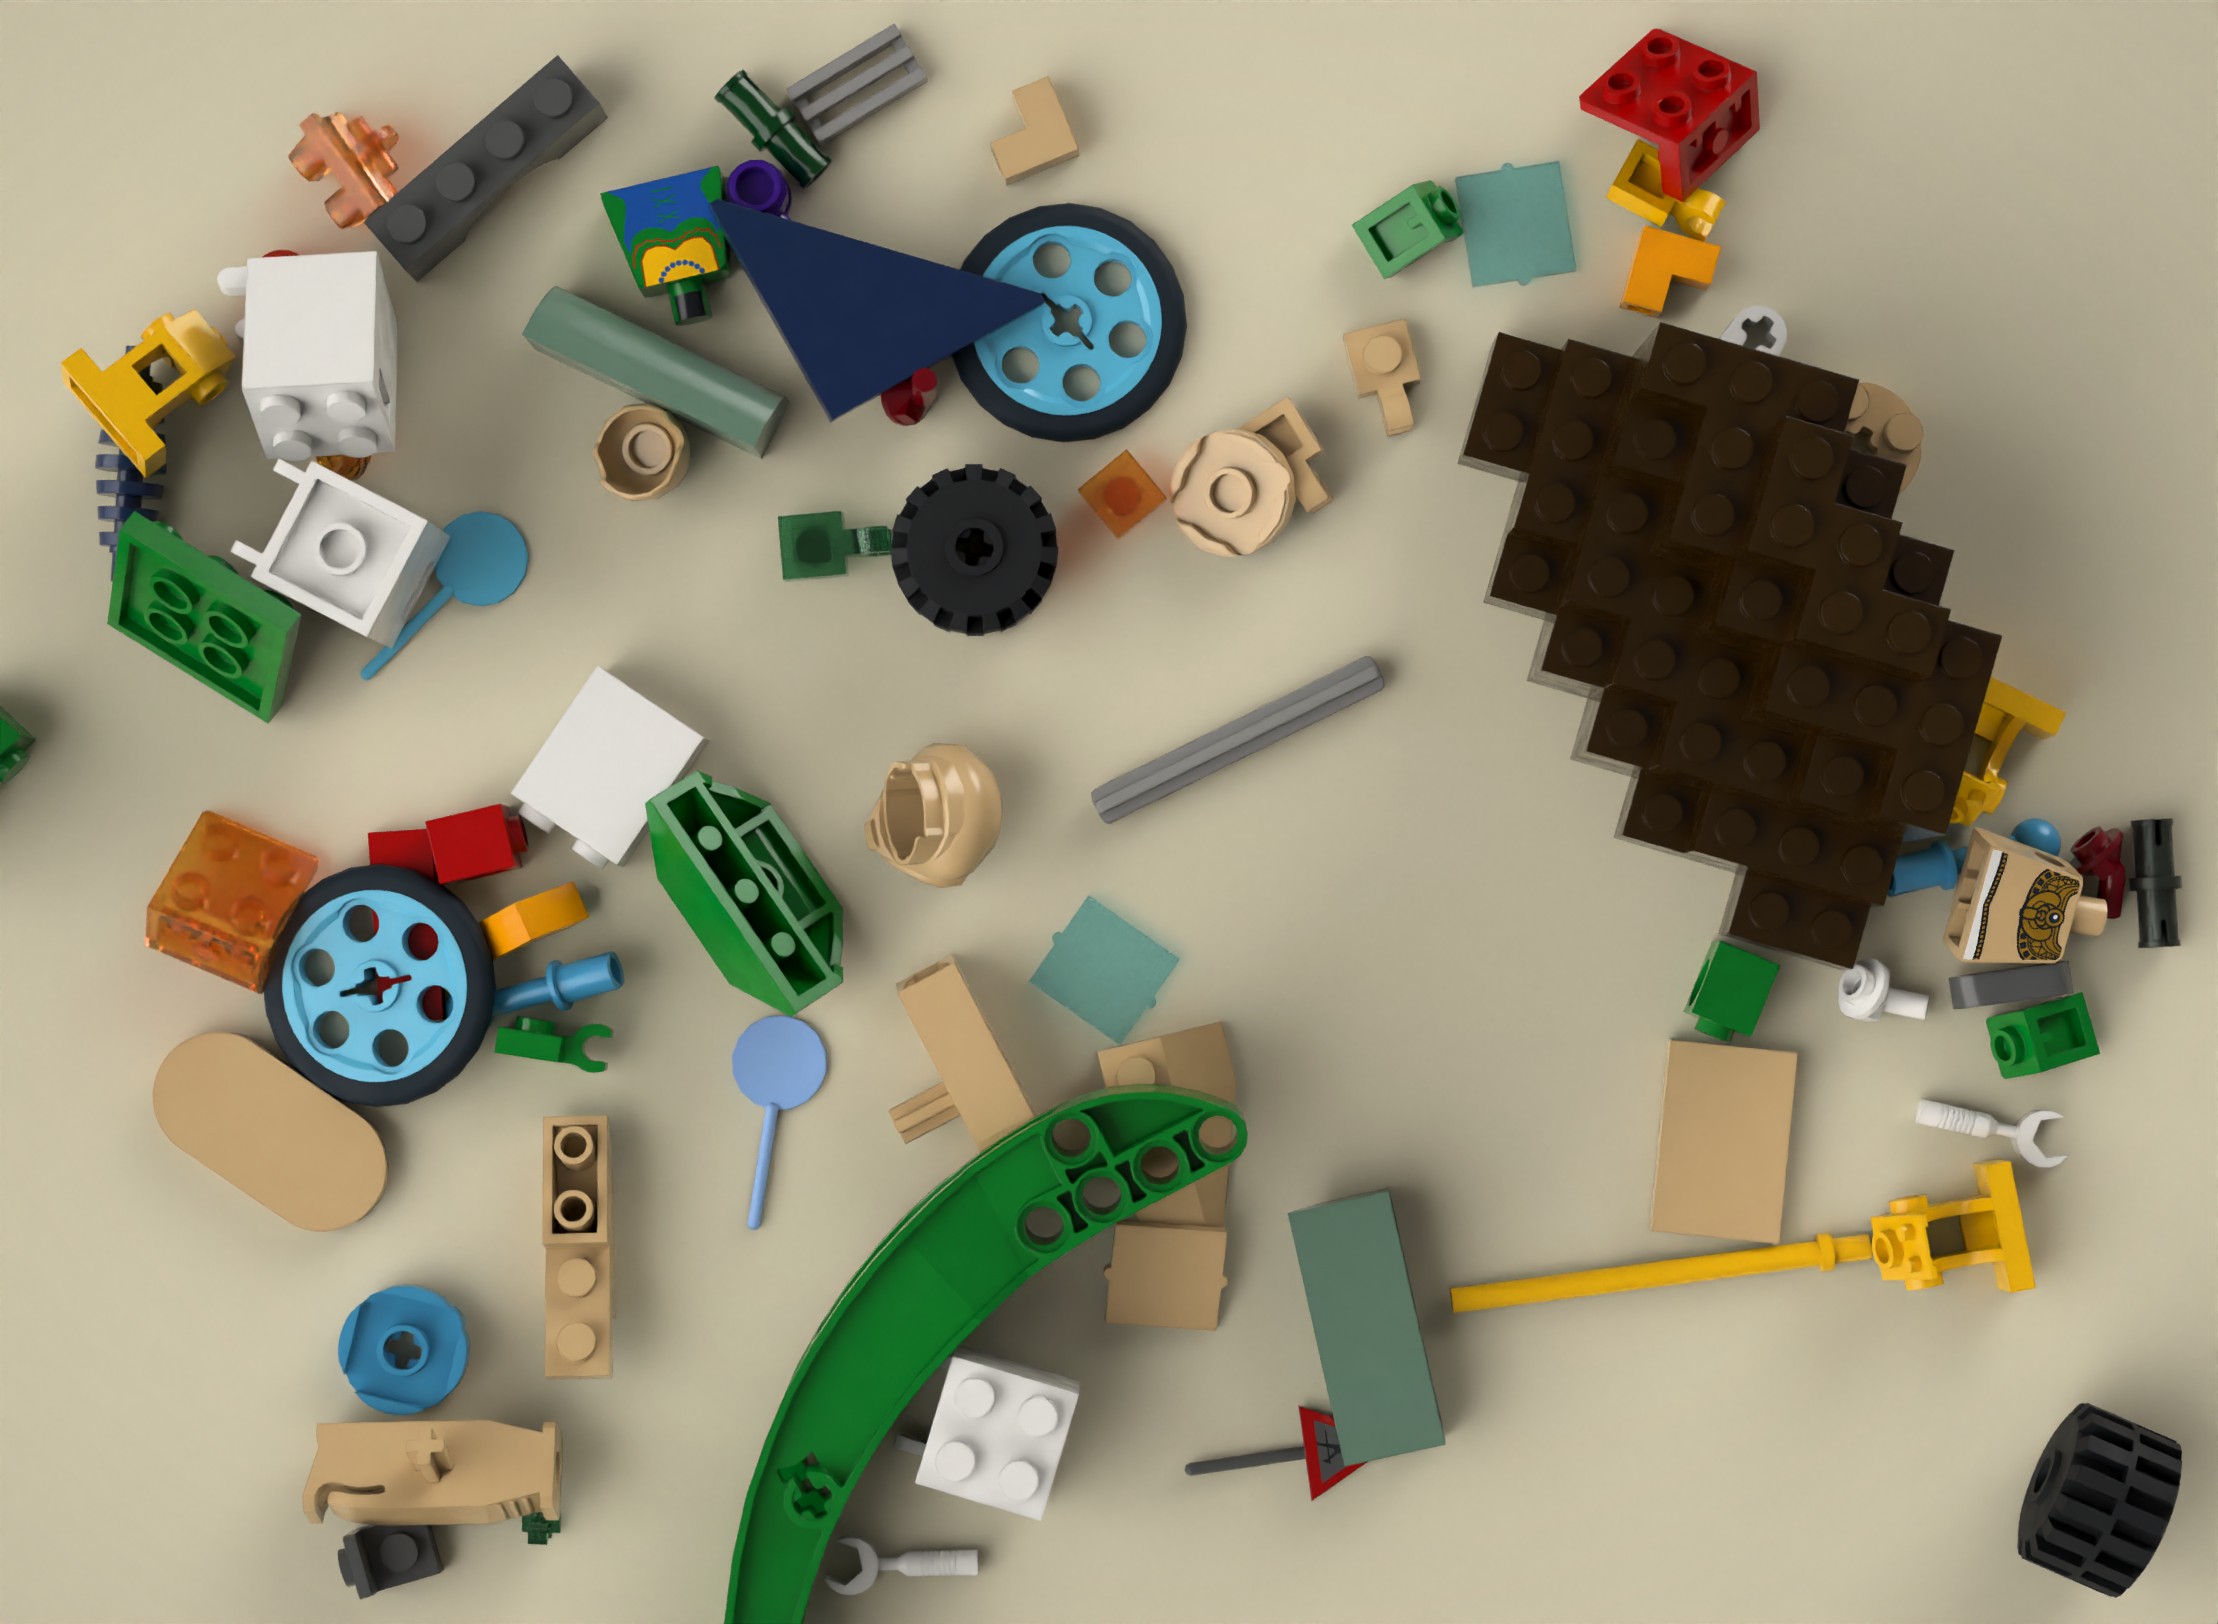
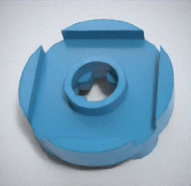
(373, 1369)

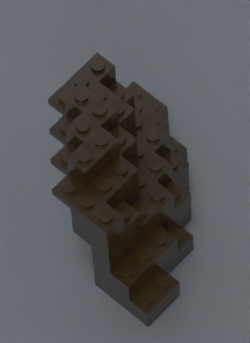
(1733, 617)

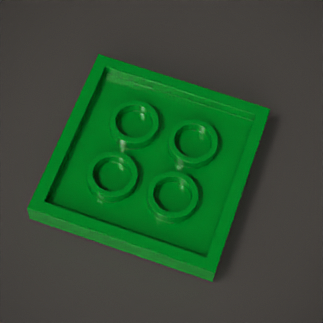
(202, 616)

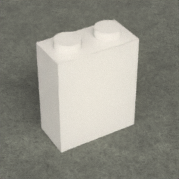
(604, 766)

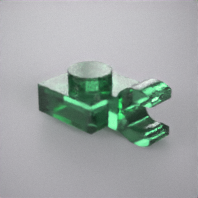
(820, 545)

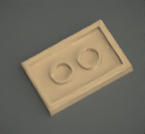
(1723, 1141)

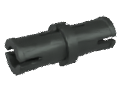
(2155, 883)

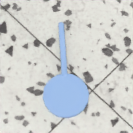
(777, 1067)

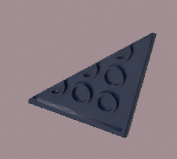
(861, 311)

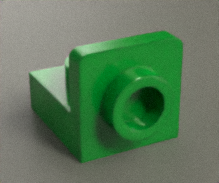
(1409, 227)
(2042, 1036)

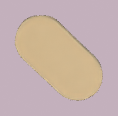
(270, 1131)

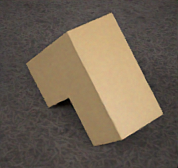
(1042, 142)

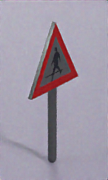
(1320, 1450)

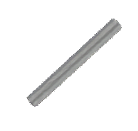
(1237, 739)

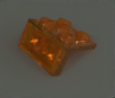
(228, 900)

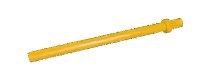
(1822, 1252)

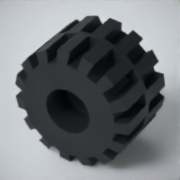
(1000, 586)
(2099, 1500)

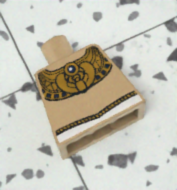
(2017, 904)

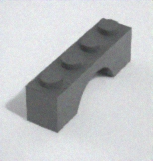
(450, 195)

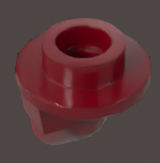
(912, 399)
(2099, 855)

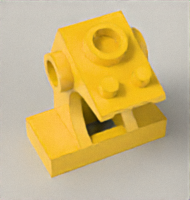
(125, 402)
(2000, 721)
(1988, 1226)

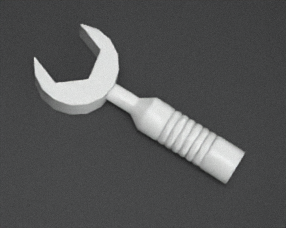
(1985, 1125)
(910, 1564)

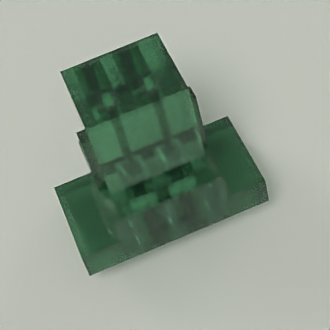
(539, 1528)

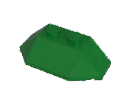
(747, 891)

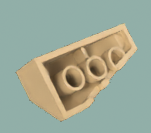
(1188, 1060)

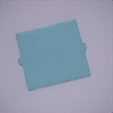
(1515, 224)
(1104, 970)

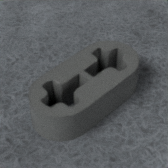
(2010, 985)

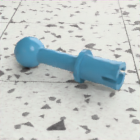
(1941, 865)
(561, 985)

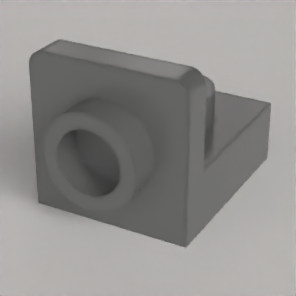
(388, 1557)

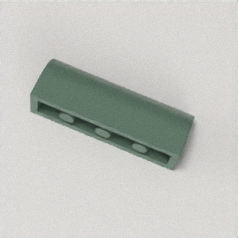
(656, 370)
(1366, 1327)

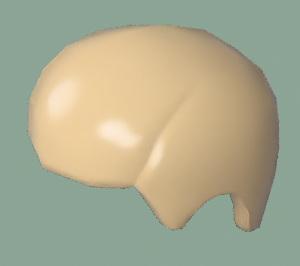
(642, 452)

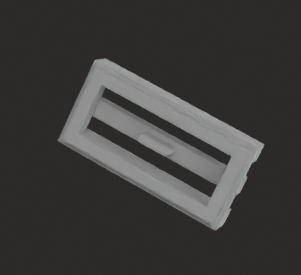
(902, 57)

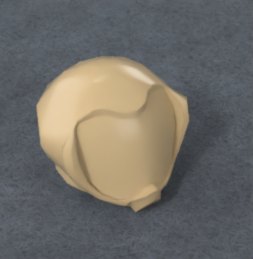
(937, 815)

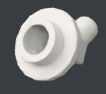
(1873, 995)

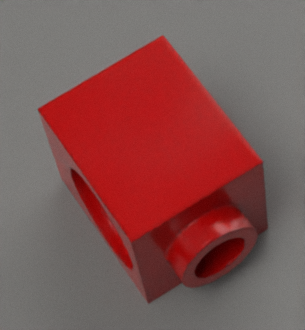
(477, 843)

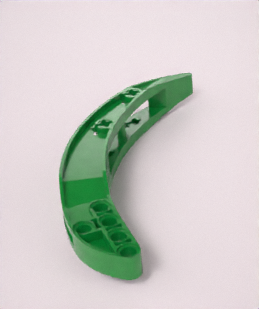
(925, 1295)

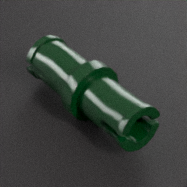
(773, 129)

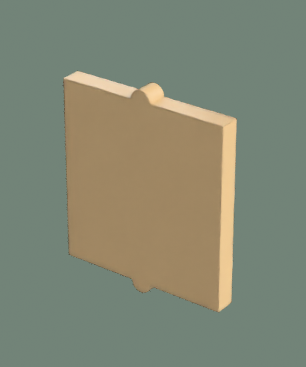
(1165, 1275)

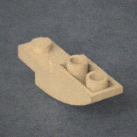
(578, 1247)

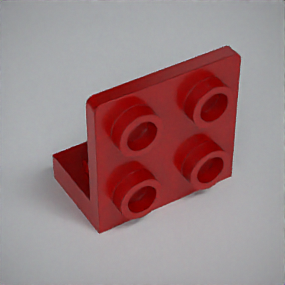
(1684, 101)

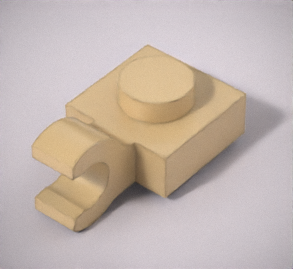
(1384, 365)
(1291, 434)

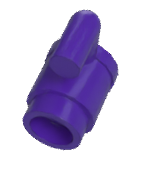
(760, 187)

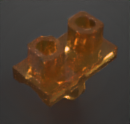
(356, 158)

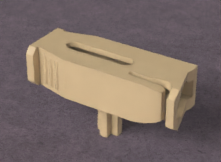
(967, 1056)
(434, 1472)

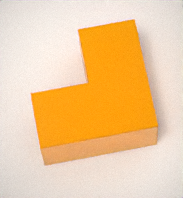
(1662, 259)
(533, 919)

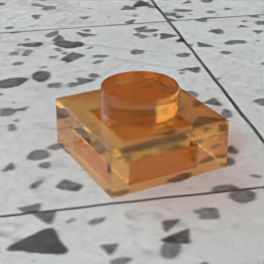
(1122, 494)

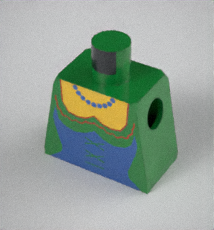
(673, 238)

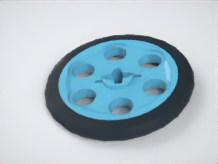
(1151, 302)
(460, 965)

